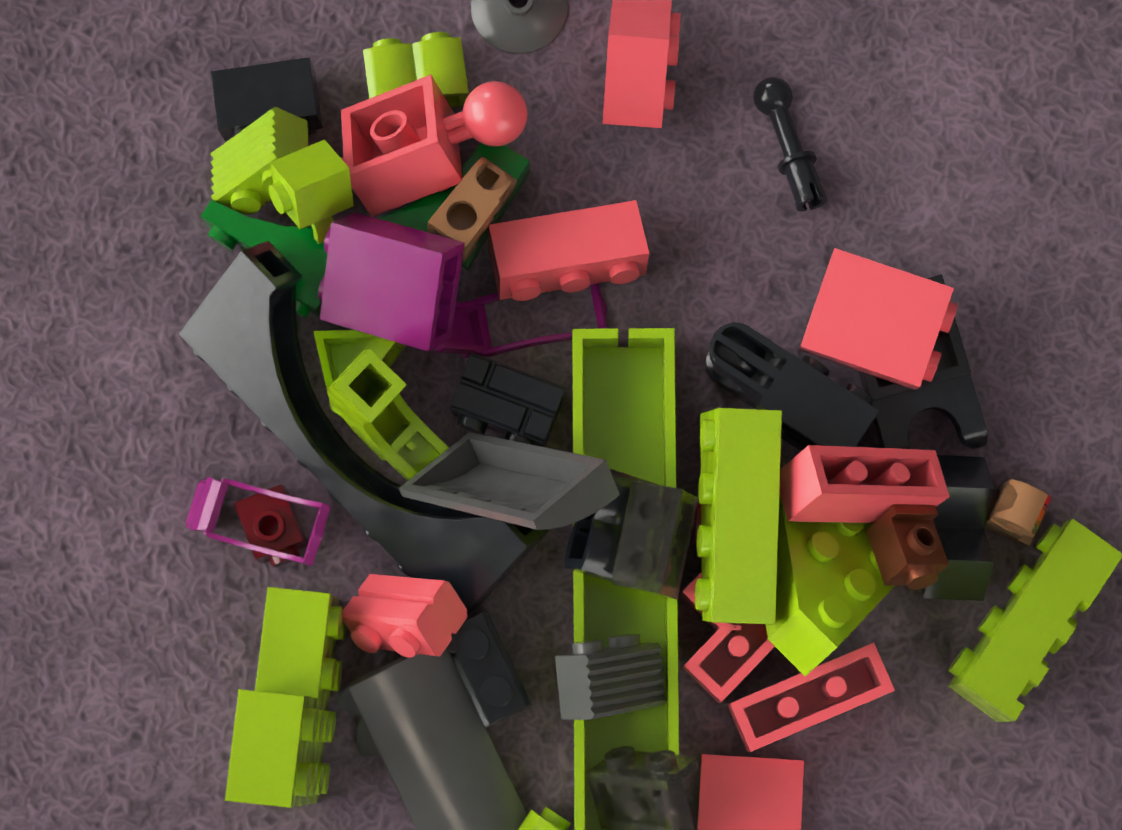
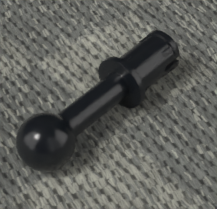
(773, 99)

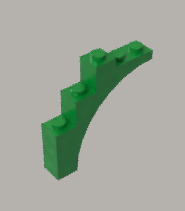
(310, 258)

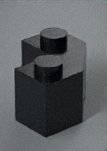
(962, 531)

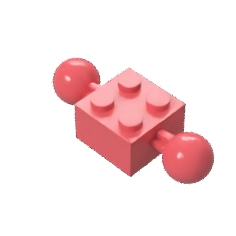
(410, 138)

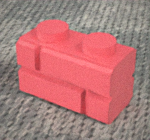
(404, 615)

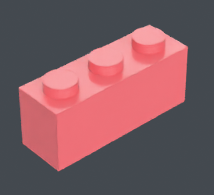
(568, 250)
(858, 482)
(810, 698)

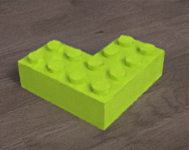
(287, 717)

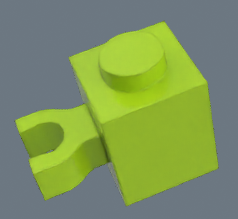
(311, 187)

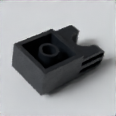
(773, 379)
(948, 393)

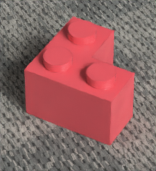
(640, 46)
(727, 655)

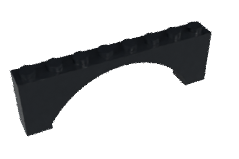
(253, 345)

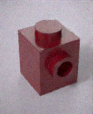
(271, 525)

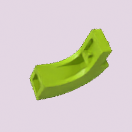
(372, 406)

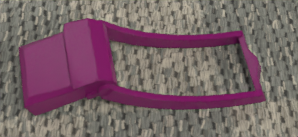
(472, 334)
(207, 507)

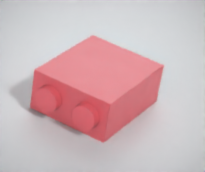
(879, 320)

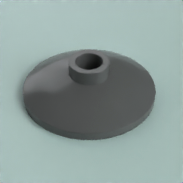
(519, 28)

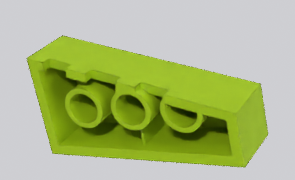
(738, 515)
(1033, 620)

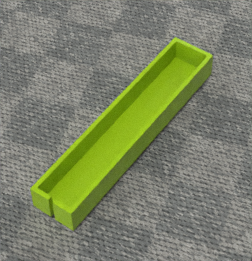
(630, 421)

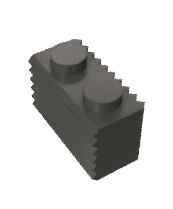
(610, 679)

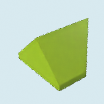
(341, 347)

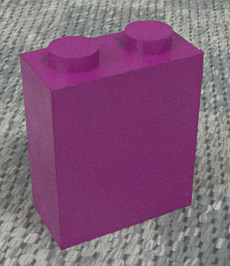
(390, 281)

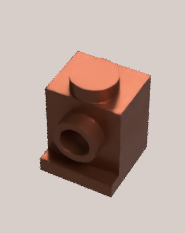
(908, 546)

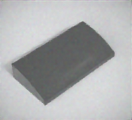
(514, 482)
(436, 746)

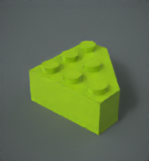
(822, 587)

